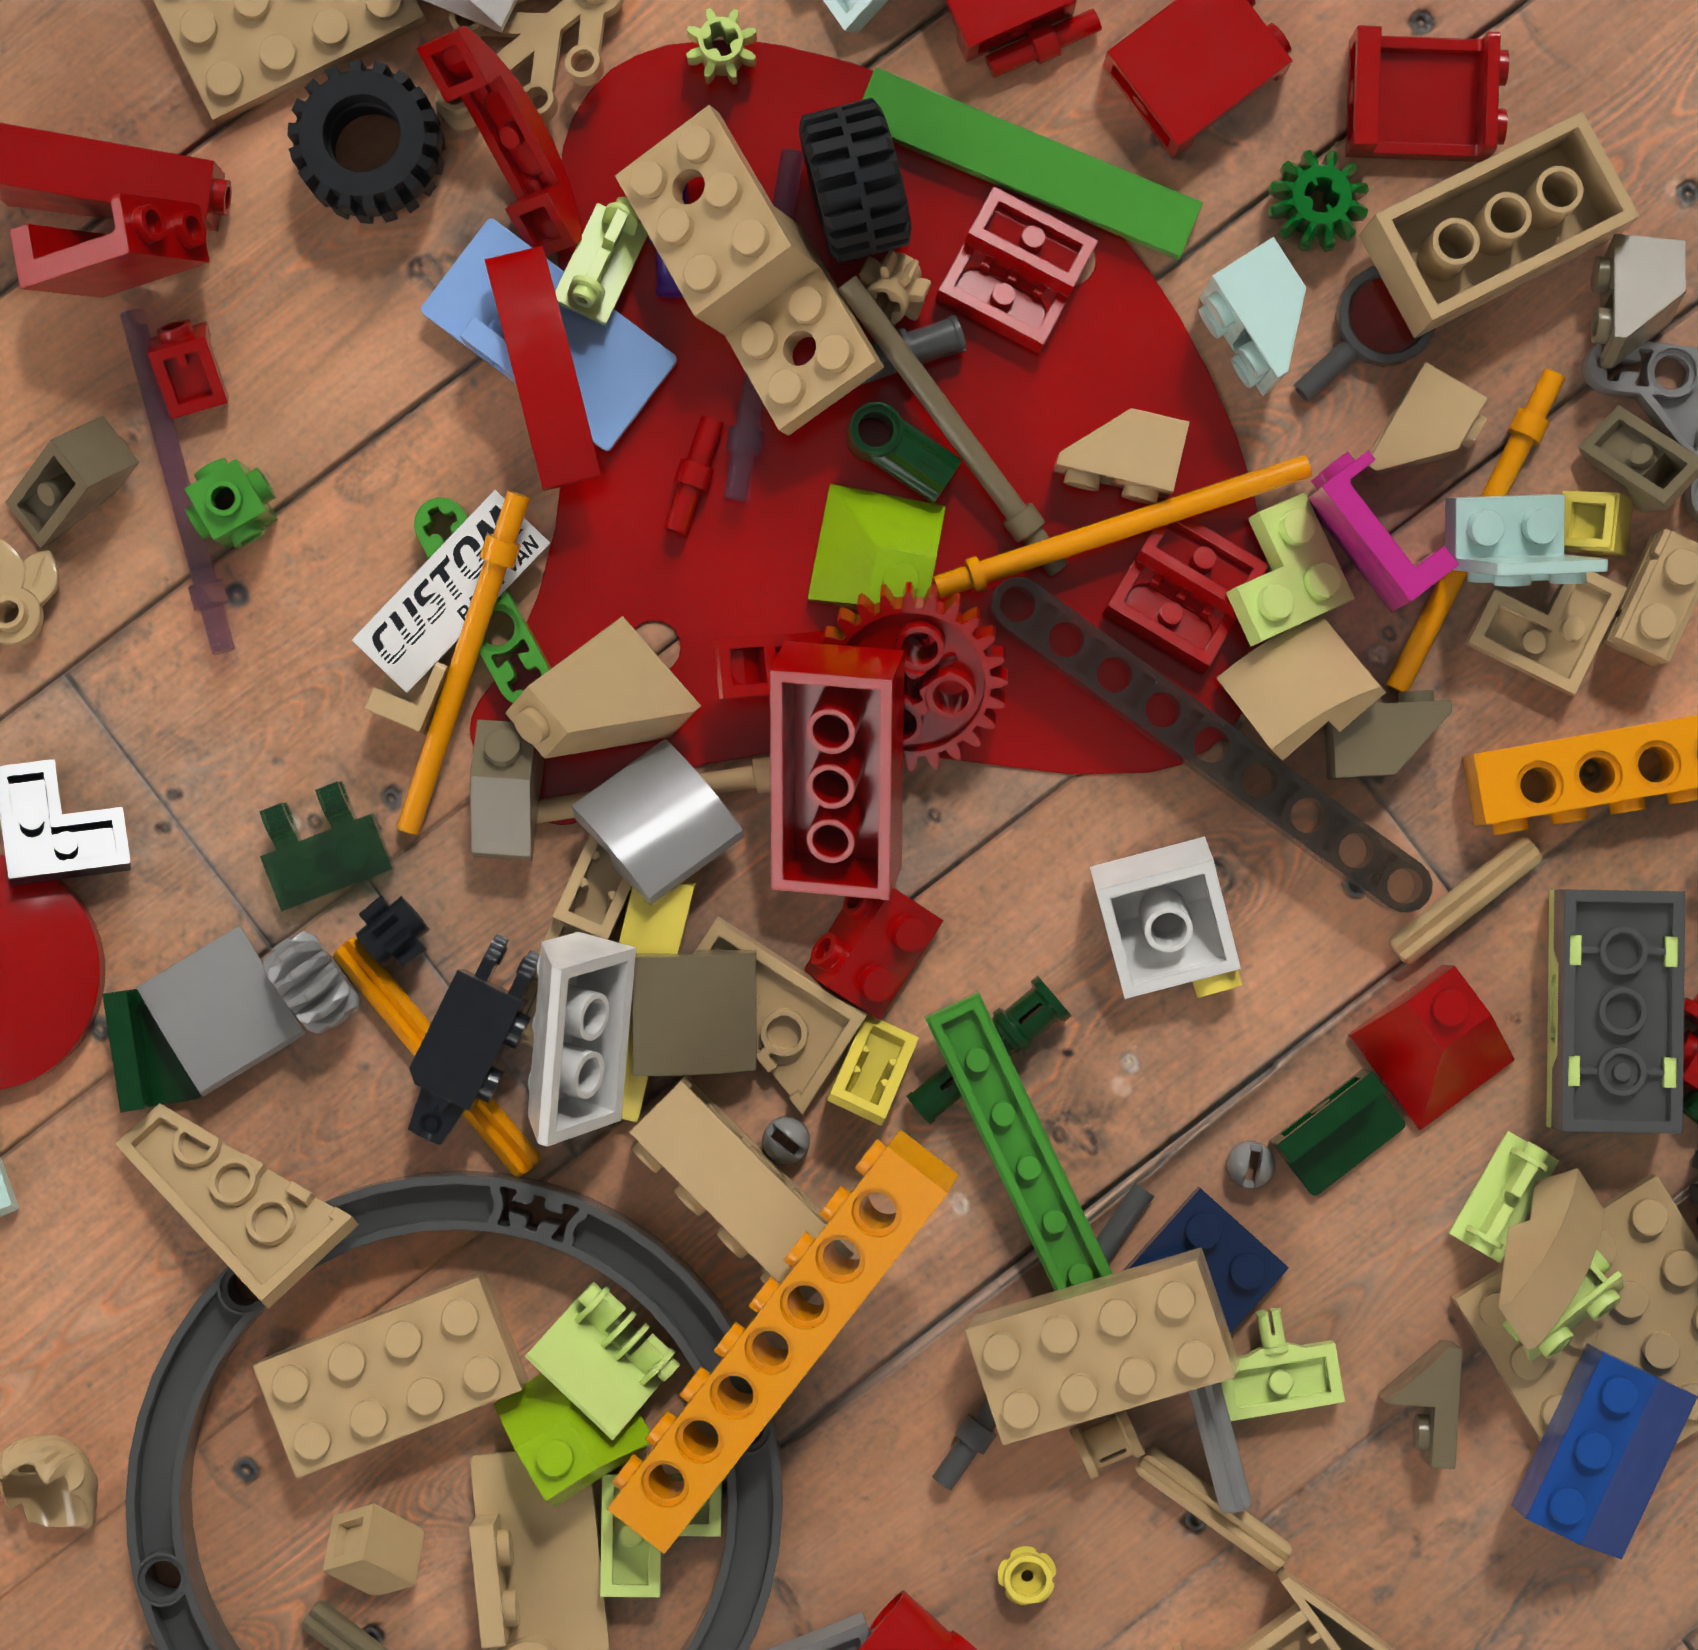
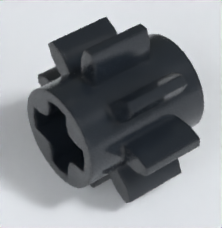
(392, 931)

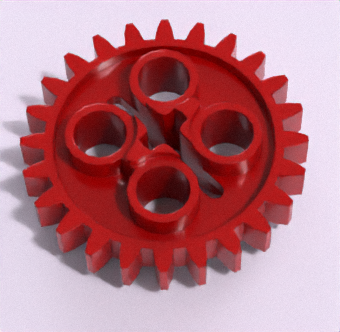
(939, 717)

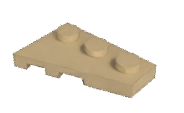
(798, 1018)

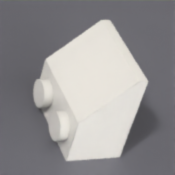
(1165, 917)

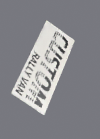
(433, 604)

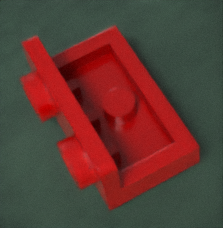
(872, 949)

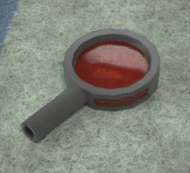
(1369, 331)

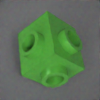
(245, 518)

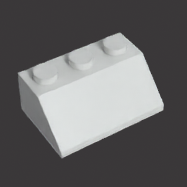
(579, 1036)

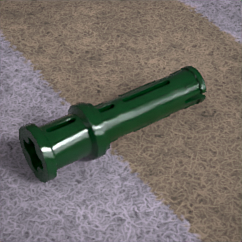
(930, 1097)

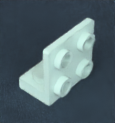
(1513, 540)

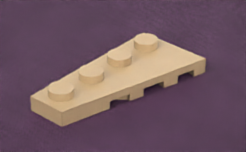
(246, 1213)

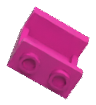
(1368, 541)

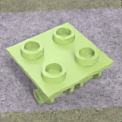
(603, 1359)

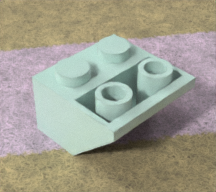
(1258, 313)

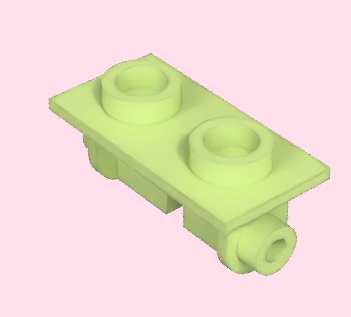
(602, 261)
(1502, 1195)
(1594, 1299)

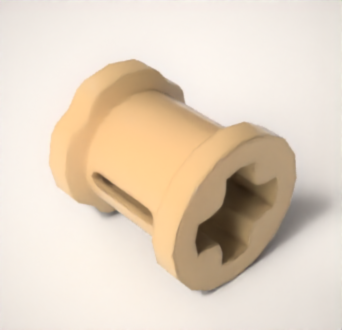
(1107, 1443)

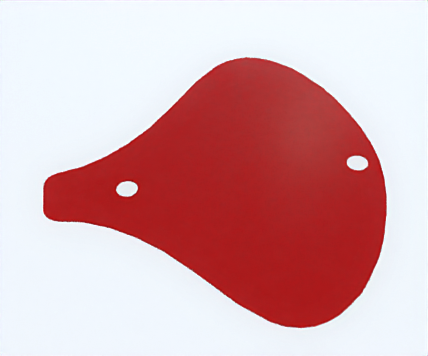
(754, 560)

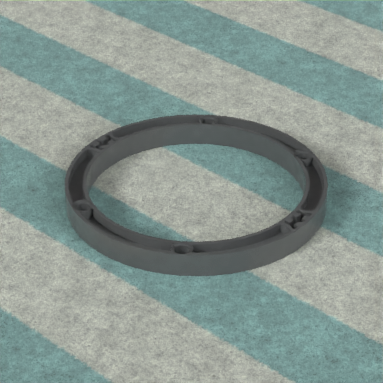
(180, 1388)

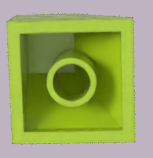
(871, 543)
(561, 1443)

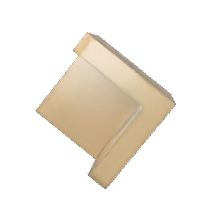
(411, 708)
(373, 1550)

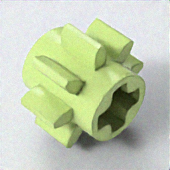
(732, 35)

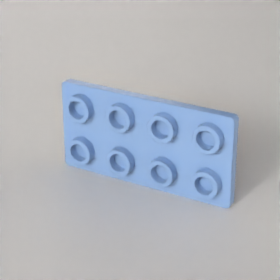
(613, 363)

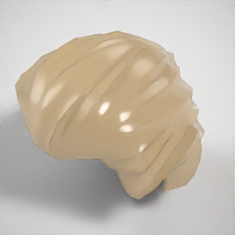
(50, 1481)

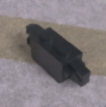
(466, 1042)

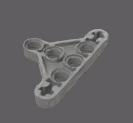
(1671, 411)

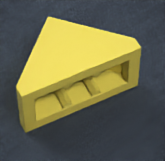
(872, 1069)

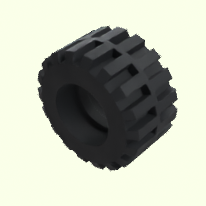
(333, 108)
(855, 180)

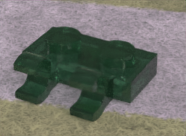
(326, 861)

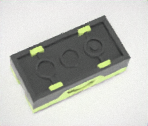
(1615, 1011)

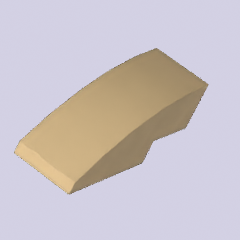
(1549, 1255)

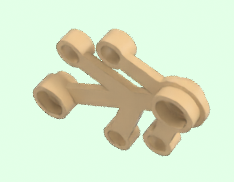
(540, 37)

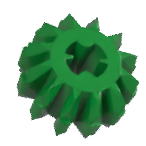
(1338, 196)

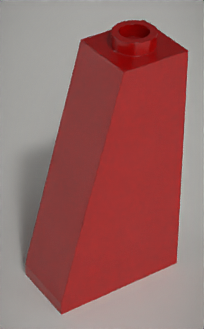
(82, 175)

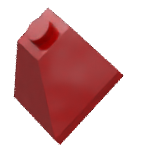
(1433, 1045)

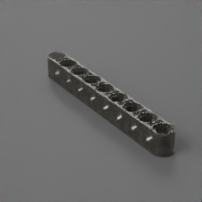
(1238, 750)

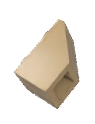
(1129, 452)

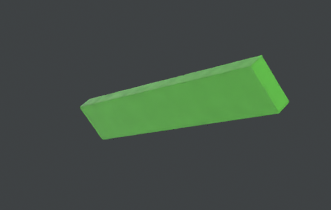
(1034, 165)
(1017, 1142)

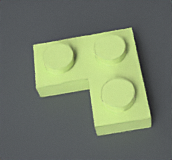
(1303, 573)
(630, 1562)

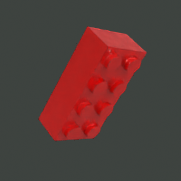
(836, 769)

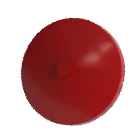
(47, 977)

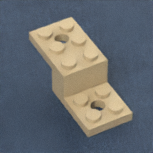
(748, 270)

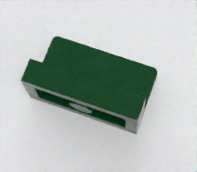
(142, 1058)
(1339, 1132)

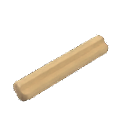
(1465, 900)
(1202, 1502)

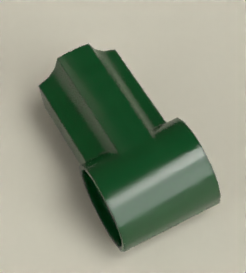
(908, 453)

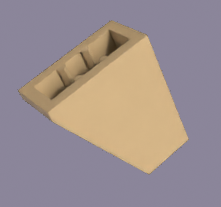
(603, 697)

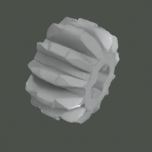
(311, 982)

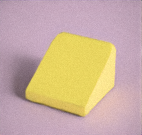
(1597, 522)

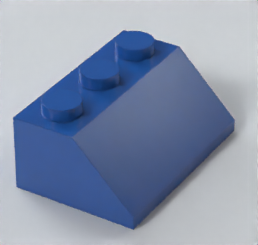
(1603, 1452)

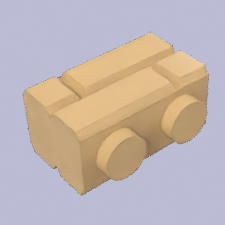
(1657, 600)

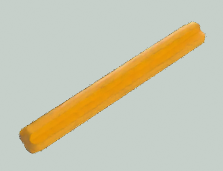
(411, 1028)

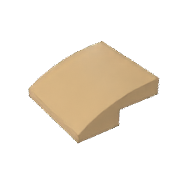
(1300, 684)

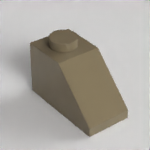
(71, 480)
(504, 792)

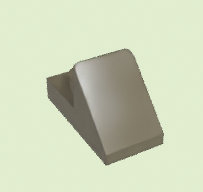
(1641, 459)
(1435, 1385)

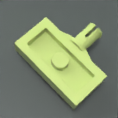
(1283, 1374)

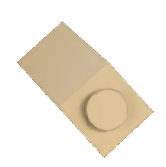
(1427, 422)

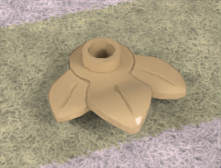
(28, 587)

